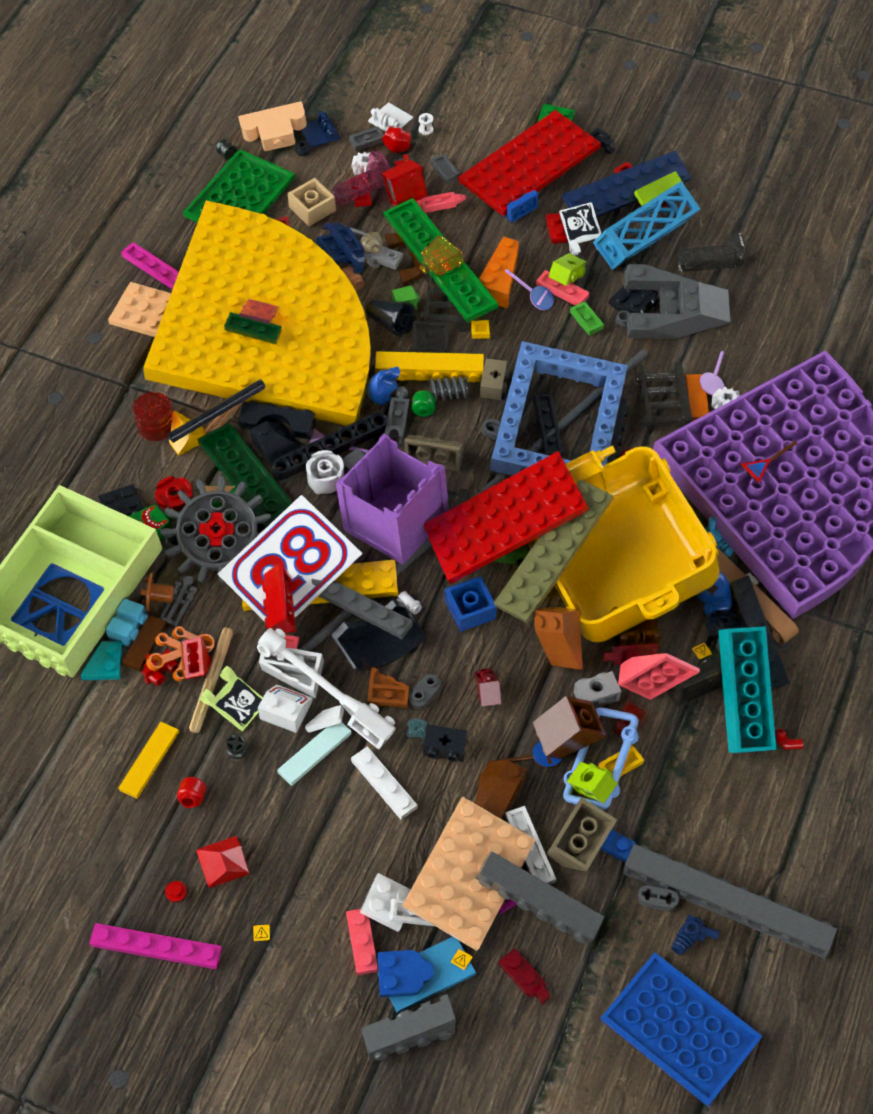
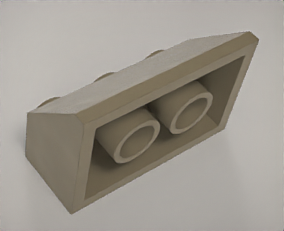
(435, 450)
(581, 836)

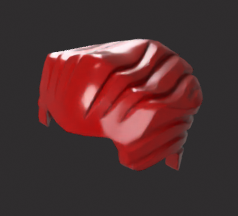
(397, 139)

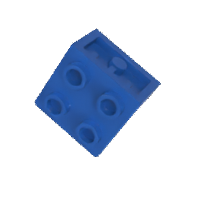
(522, 206)

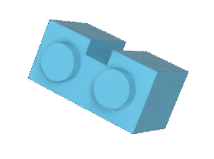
(127, 622)

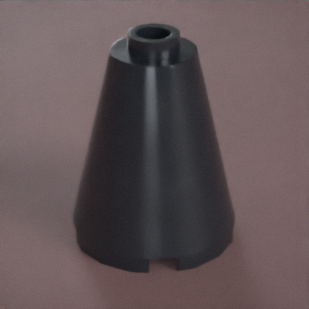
(392, 315)

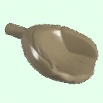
(372, 242)

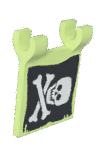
(235, 701)

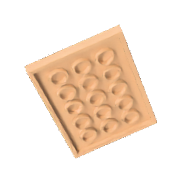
(447, 886)

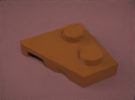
(387, 691)

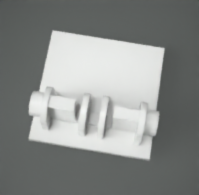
(389, 116)

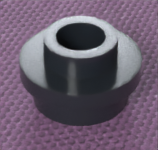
(302, 148)

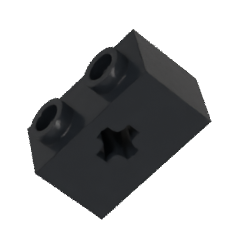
(438, 736)

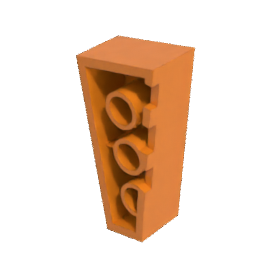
(494, 275)

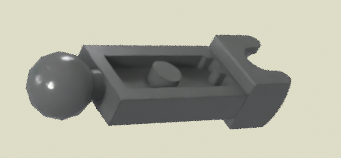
(398, 415)

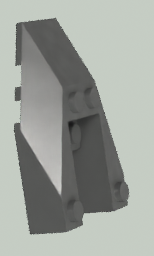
(684, 304)

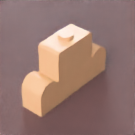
(274, 125)

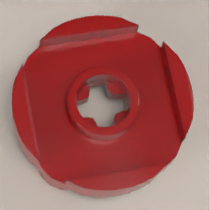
(173, 484)

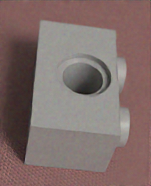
(605, 682)

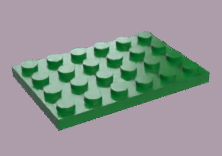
(244, 184)

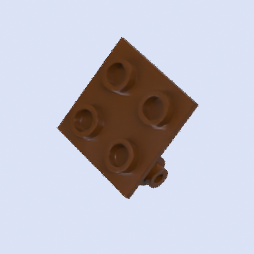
(641, 634)

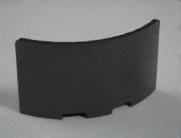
(373, 647)

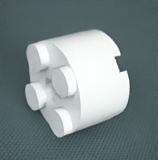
(324, 471)

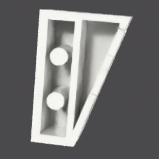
(287, 672)

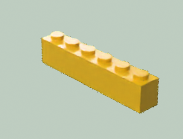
(430, 366)

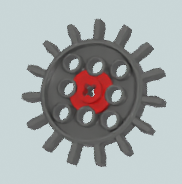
(205, 529)

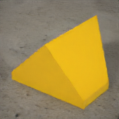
(189, 441)

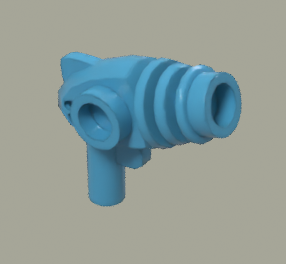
(722, 545)

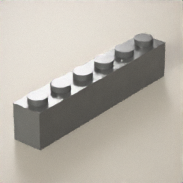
(539, 897)

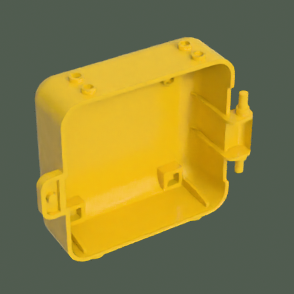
(641, 552)

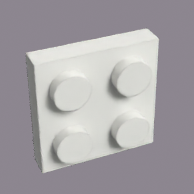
(378, 901)

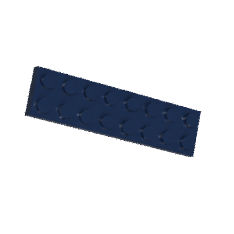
(619, 189)

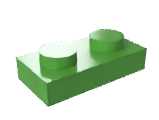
(586, 318)

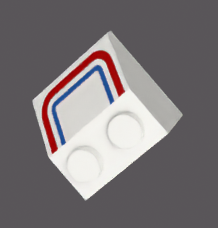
(284, 707)

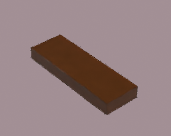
(144, 643)

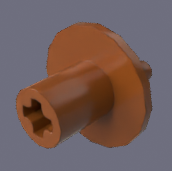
(156, 592)

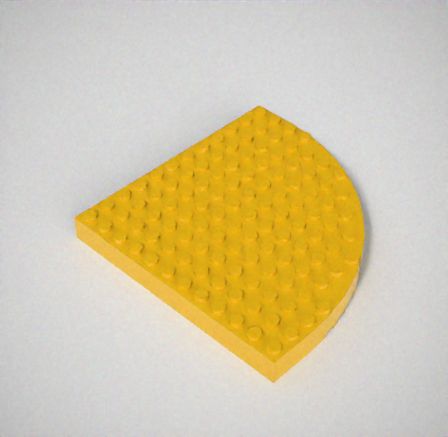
(324, 333)

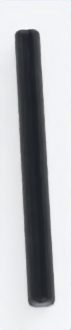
(216, 410)

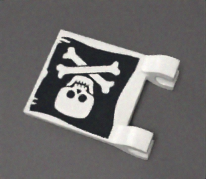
(580, 225)

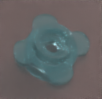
(416, 723)

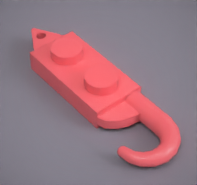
(440, 201)

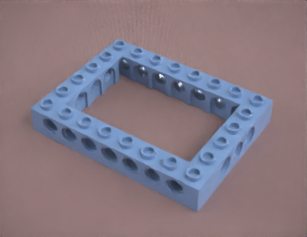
(562, 364)

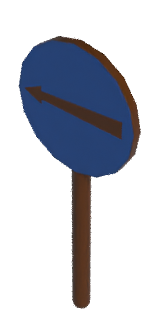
(539, 757)

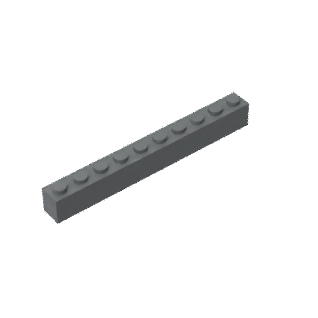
(730, 901)

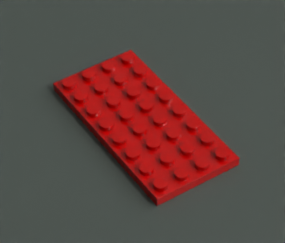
(529, 161)
(505, 517)

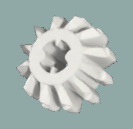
(360, 162)
(723, 396)

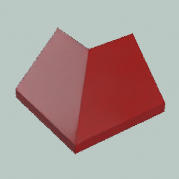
(222, 861)

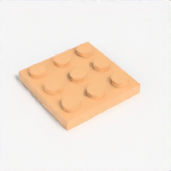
(140, 309)

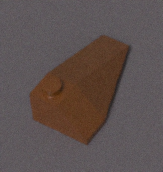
(499, 786)

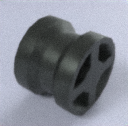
(226, 149)
(233, 742)

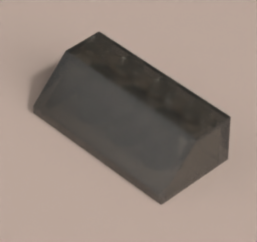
(700, 684)

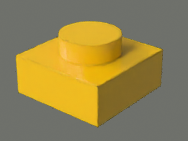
(480, 329)

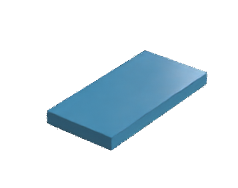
(444, 977)

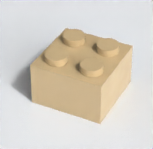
(311, 202)

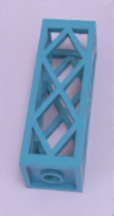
(612, 247)

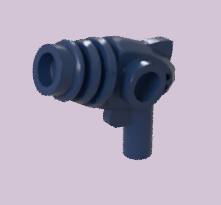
(691, 932)

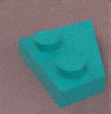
(105, 662)

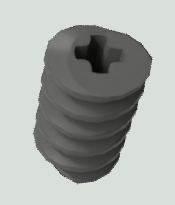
(449, 388)

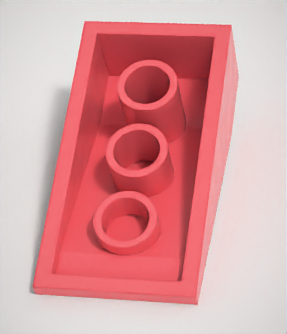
(654, 674)

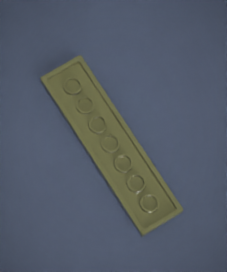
(551, 557)

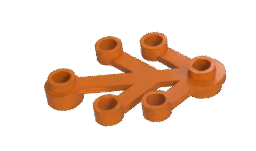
(161, 659)

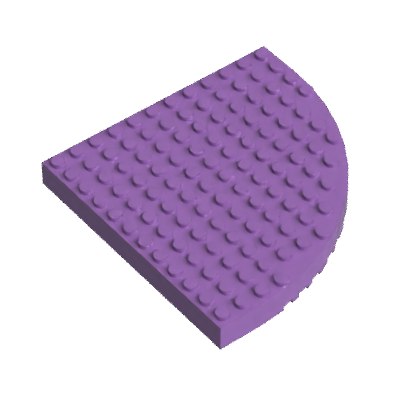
(813, 510)

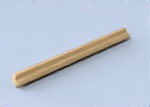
(211, 678)

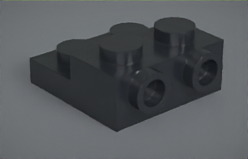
(634, 300)
(122, 500)

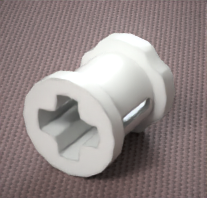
(429, 128)

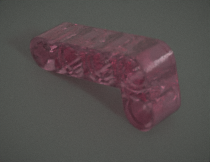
(359, 181)

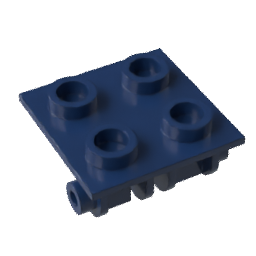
(320, 131)

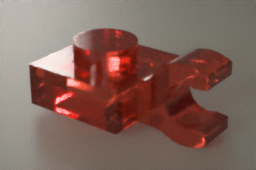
(629, 708)

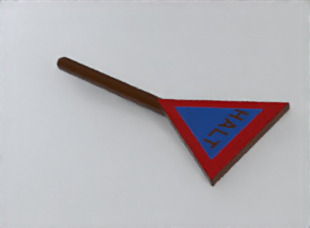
(757, 468)

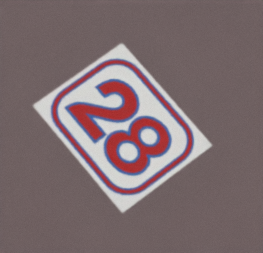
(306, 548)

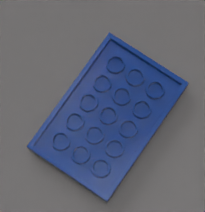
(681, 1029)

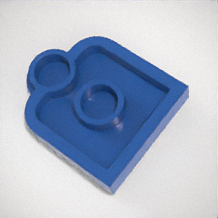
(402, 973)

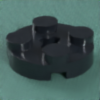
(722, 620)

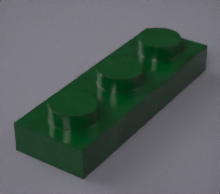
(252, 328)

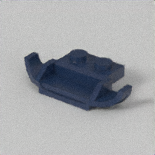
(342, 246)

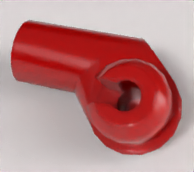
(785, 742)

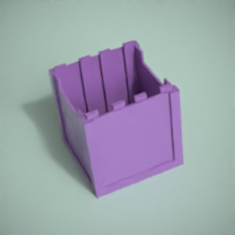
(391, 499)

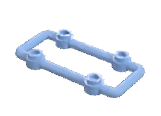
(629, 737)

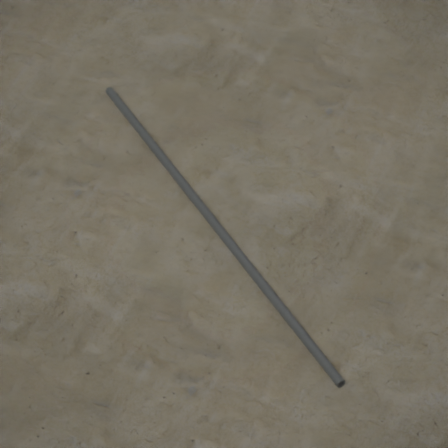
(536, 447)

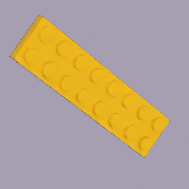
(368, 579)

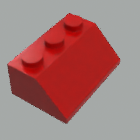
(279, 599)

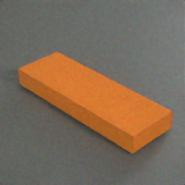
(696, 396)

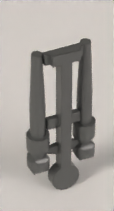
(188, 581)

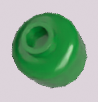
(423, 403)

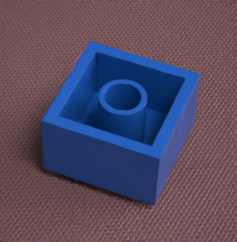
(470, 604)

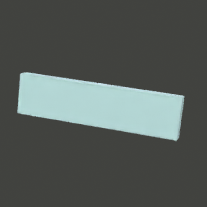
(313, 752)

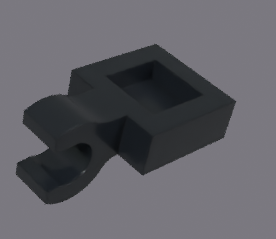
(604, 139)

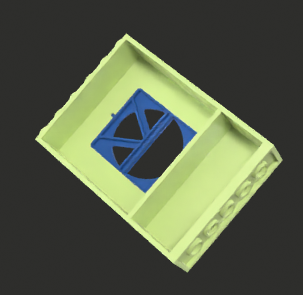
(76, 541)

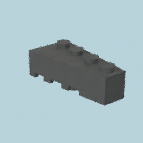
(410, 1029)

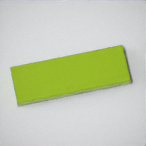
(656, 188)

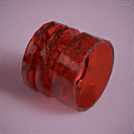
(153, 416)

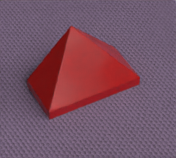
(195, 658)

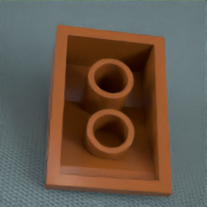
(560, 635)

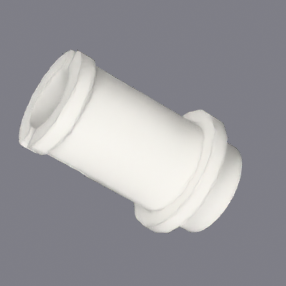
(411, 604)

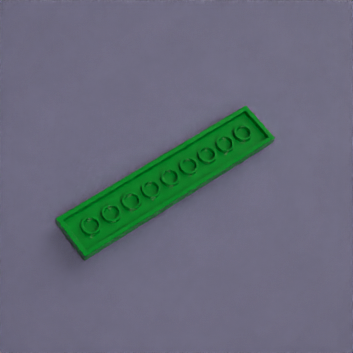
(458, 284)

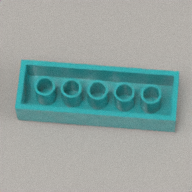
(747, 689)

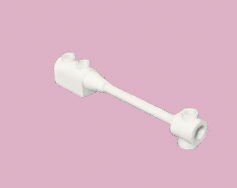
(364, 717)

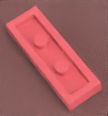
(569, 293)
(362, 942)

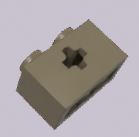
(493, 379)

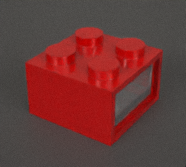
(405, 183)

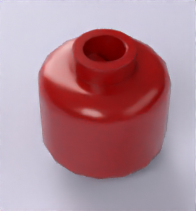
(191, 792)

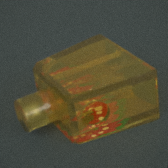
(440, 256)

